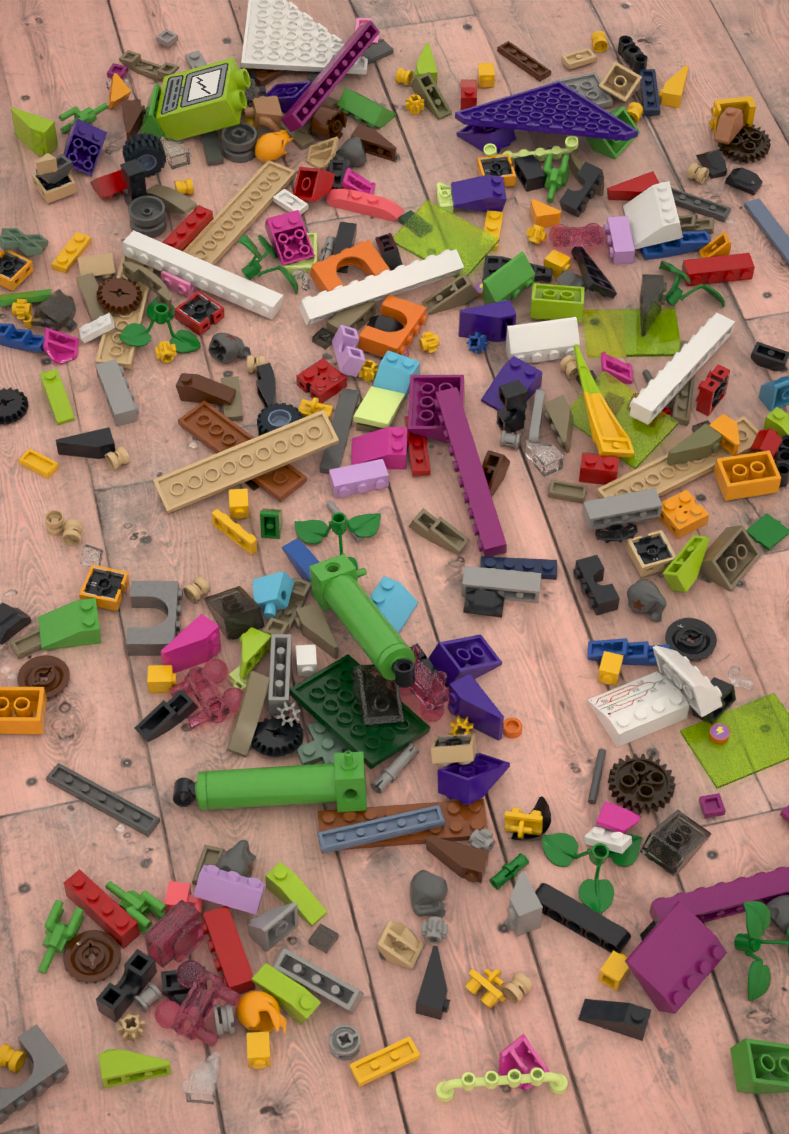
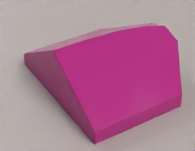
(356, 182)
(60, 346)
(617, 368)
(617, 818)
(520, 1056)

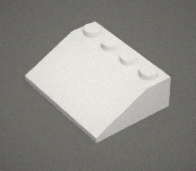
(653, 216)

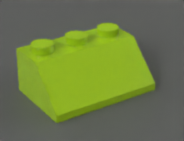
(557, 302)

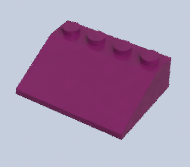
(422, 413)
(675, 958)

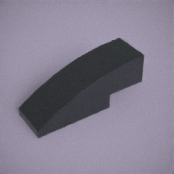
(345, 239)
(266, 384)
(166, 716)

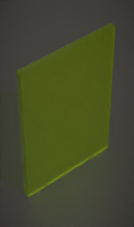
(437, 230)
(620, 333)
(618, 398)
(755, 741)

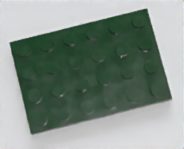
(333, 703)

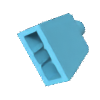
(272, 592)

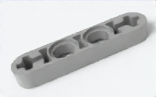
(536, 415)

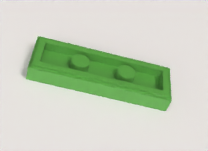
(31, 296)

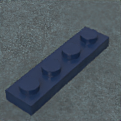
(649, 92)
(546, 567)

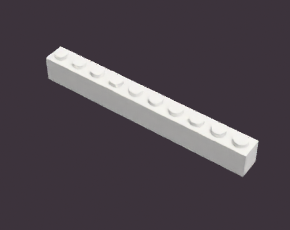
(203, 274)
(379, 287)
(681, 368)

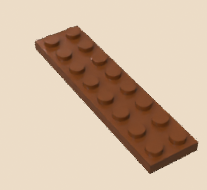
(221, 434)
(459, 820)

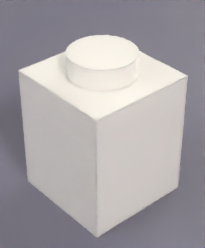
(306, 660)

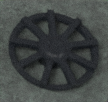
(616, 531)

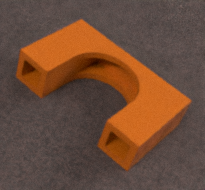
(361, 255)
(408, 314)

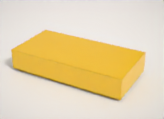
(38, 463)

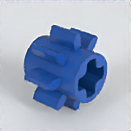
(477, 343)

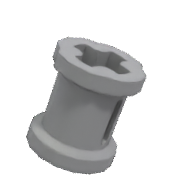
(510, 439)
(148, 997)

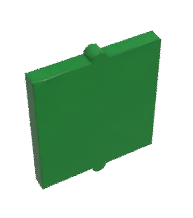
(767, 531)

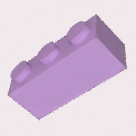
(619, 240)
(358, 478)
(229, 889)

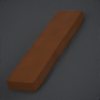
(524, 61)

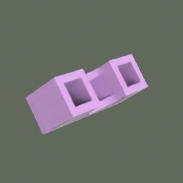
(348, 357)

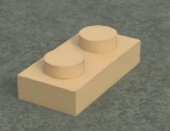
(578, 58)

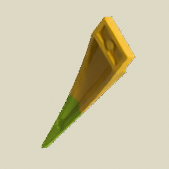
(605, 428)

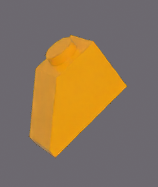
(729, 430)

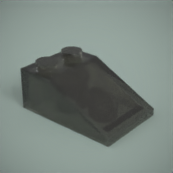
(651, 300)
(235, 612)
(376, 696)
(674, 842)

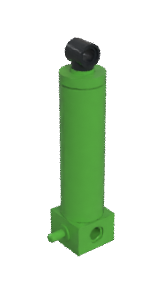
(337, 588)
(279, 786)

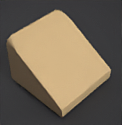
(46, 164)

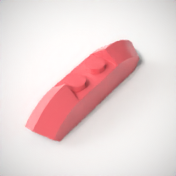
(364, 204)

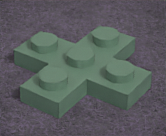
(29, 244)
(322, 746)

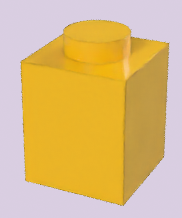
(486, 75)
(558, 262)
(238, 503)
(610, 668)
(161, 678)
(614, 971)
(258, 1050)

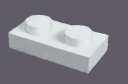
(290, 202)
(96, 328)
(613, 840)

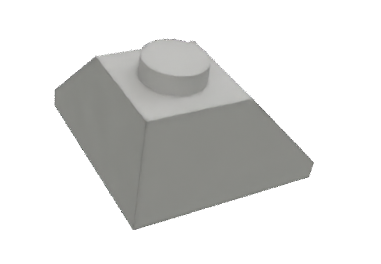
(273, 925)

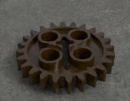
(747, 145)
(631, 773)

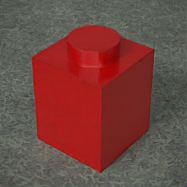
(766, 441)

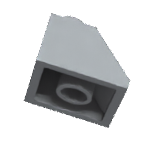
(523, 908)

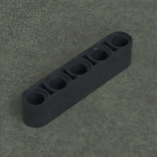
(582, 919)

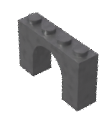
(158, 595)
(47, 1070)

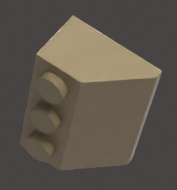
(729, 557)

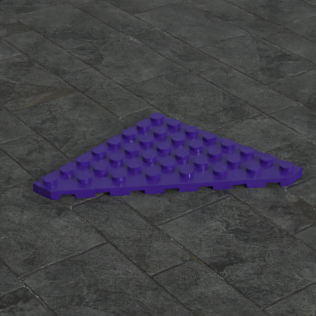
(549, 110)

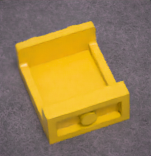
(745, 104)

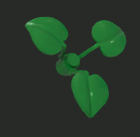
(254, 268)
(675, 292)
(138, 336)
(314, 530)
(594, 893)
(757, 920)

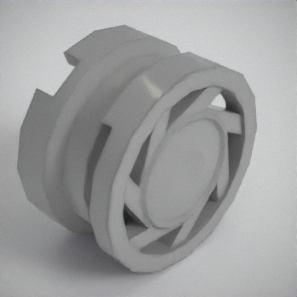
(227, 1020)
(344, 1042)

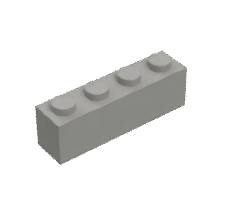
(116, 392)
(621, 509)
(508, 583)
(280, 672)
(318, 980)

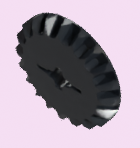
(16, 405)
(696, 630)
(281, 745)

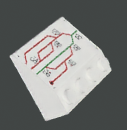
(639, 708)

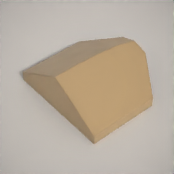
(322, 152)
(399, 945)

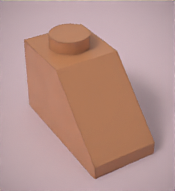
(729, 125)

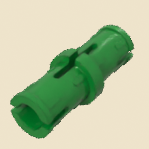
(509, 871)

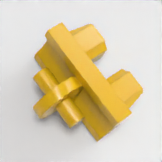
(310, 407)
(523, 823)
(477, 981)

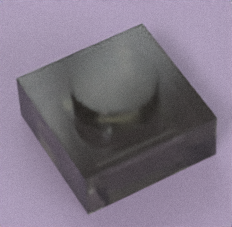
(323, 338)

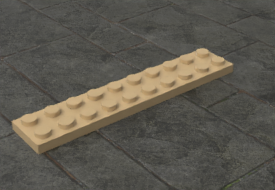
(240, 212)
(110, 345)
(245, 461)
(668, 478)

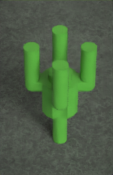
(87, 115)
(555, 177)
(138, 905)
(58, 933)

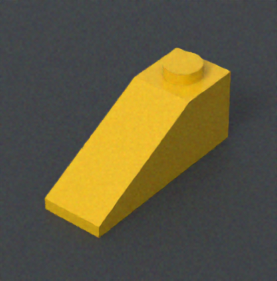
(674, 89)

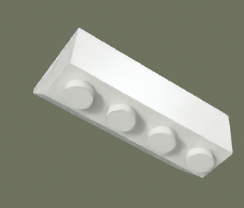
(542, 340)
(695, 687)

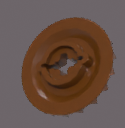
(126, 303)
(43, 666)
(106, 954)

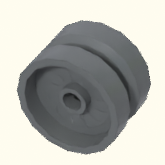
(239, 142)
(147, 216)

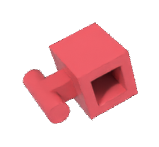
(181, 891)

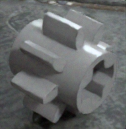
(283, 716)
(482, 839)
(434, 930)

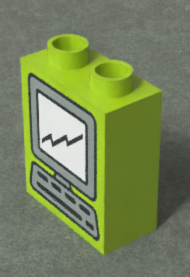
(202, 99)

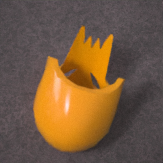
(270, 146)
(260, 1012)

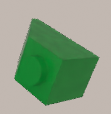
(271, 523)

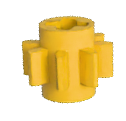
(414, 104)
(536, 234)
(21, 309)
(429, 342)
(165, 351)
(368, 371)
(463, 723)

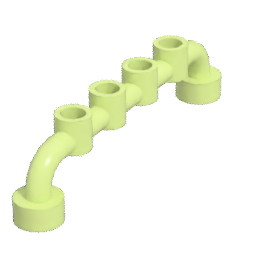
(571, 144)
(557, 1082)

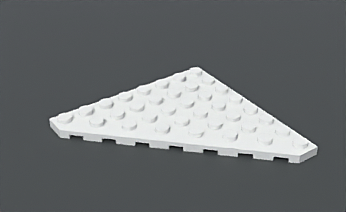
(287, 39)

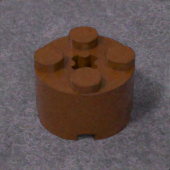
(328, 122)

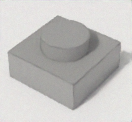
(167, 38)

